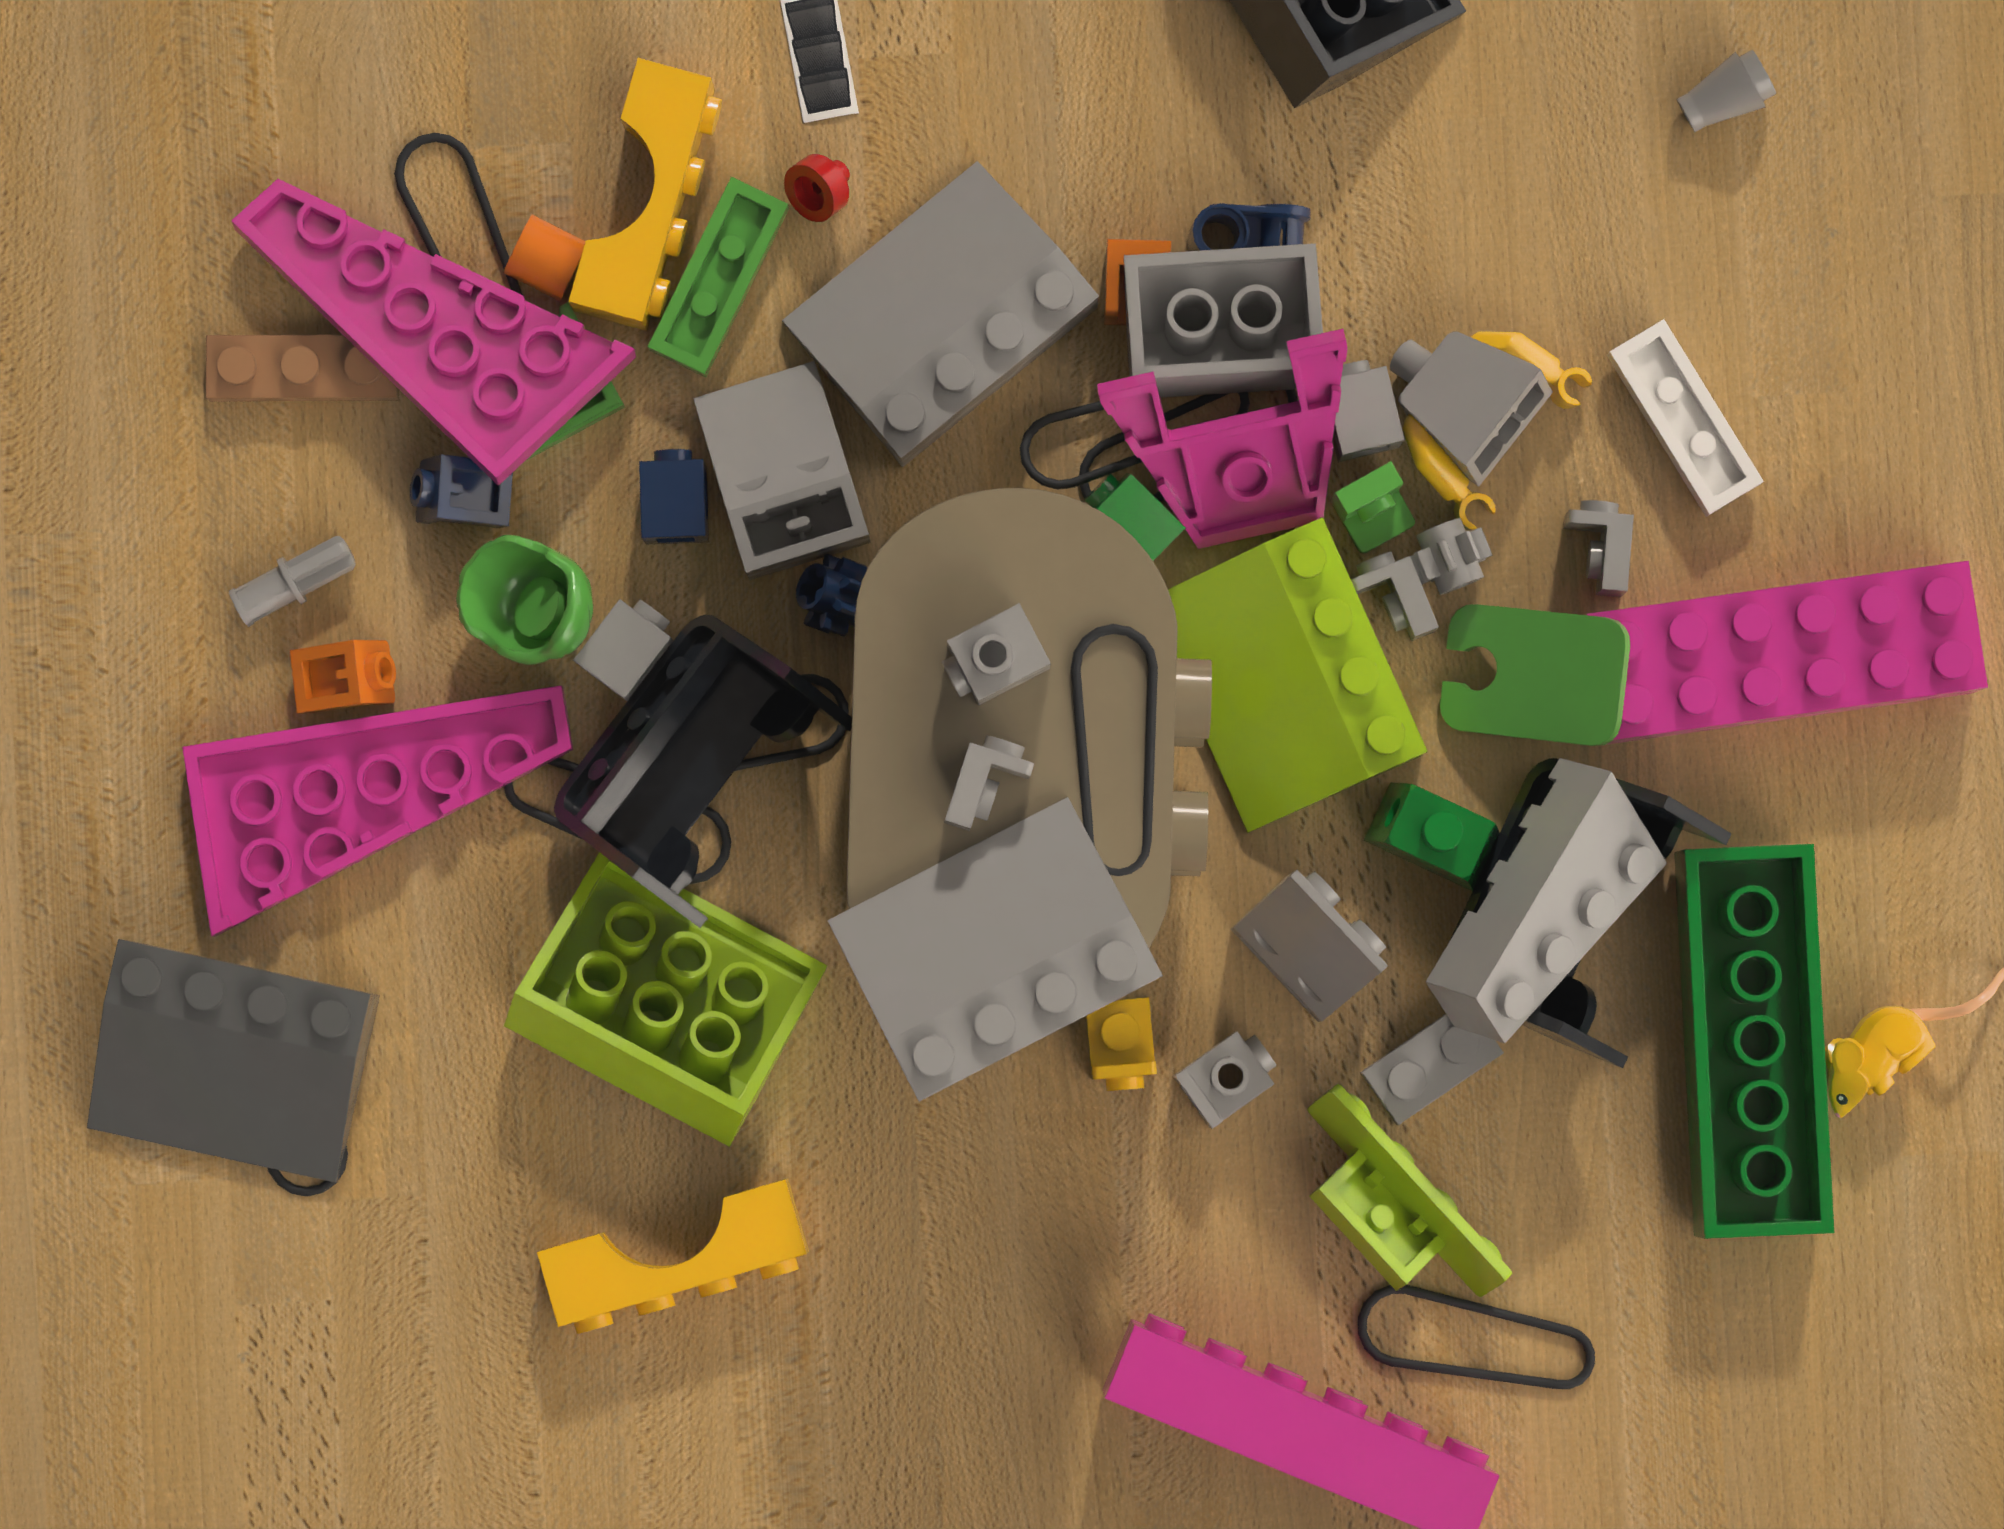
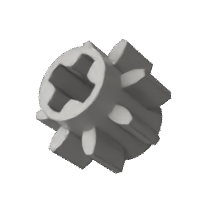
(1450, 556)

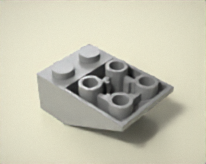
(781, 470)
(1311, 944)

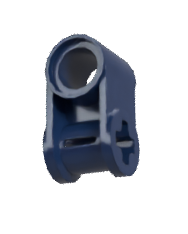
(1252, 224)

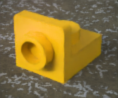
(1121, 1044)

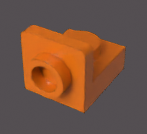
(343, 675)

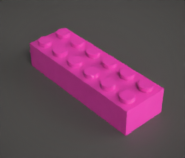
(1800, 651)
(1297, 1431)

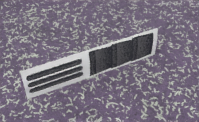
(819, 59)

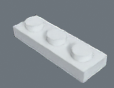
(1685, 418)

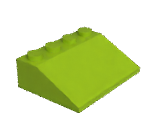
(1295, 676)
(663, 1004)

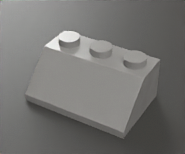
(1220, 317)

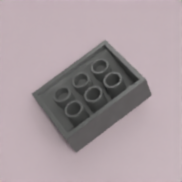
(229, 1060)

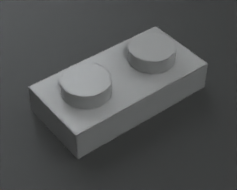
(1428, 1067)

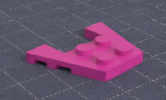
(1244, 469)

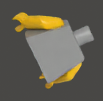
(1472, 405)

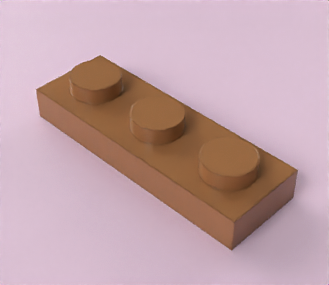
(291, 370)

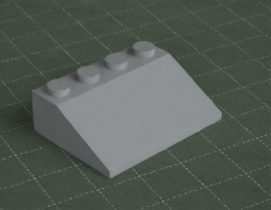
(942, 312)
(994, 949)

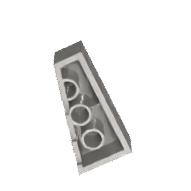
(1548, 904)

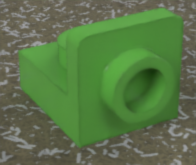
(1373, 508)

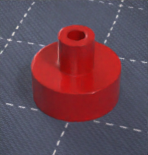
(817, 187)

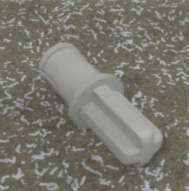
(292, 580)

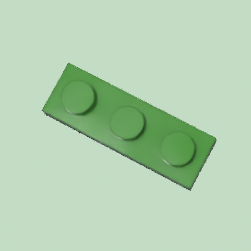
(718, 277)

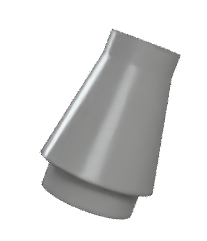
(1728, 91)

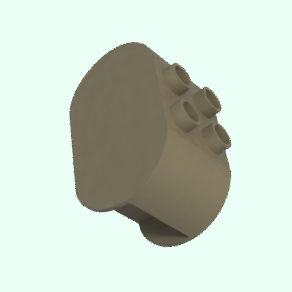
(913, 730)

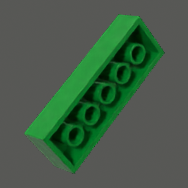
(1754, 1041)

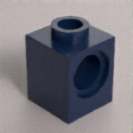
(674, 498)

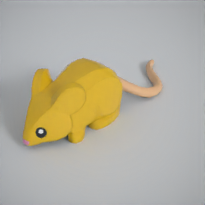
(1884, 1044)

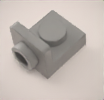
(1610, 557)
(1407, 602)
(976, 793)

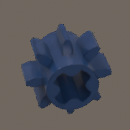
(830, 593)

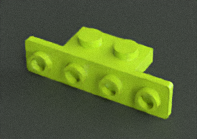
(1392, 1207)

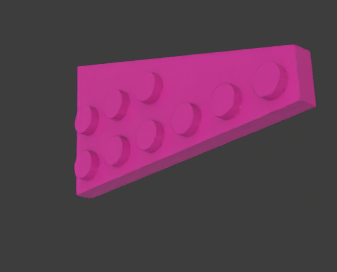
(453, 342)
(322, 797)

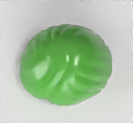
(525, 600)

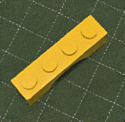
(624, 272)
(595, 1277)

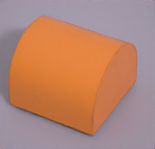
(545, 257)

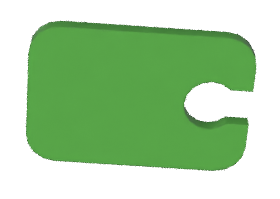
(1553, 679)

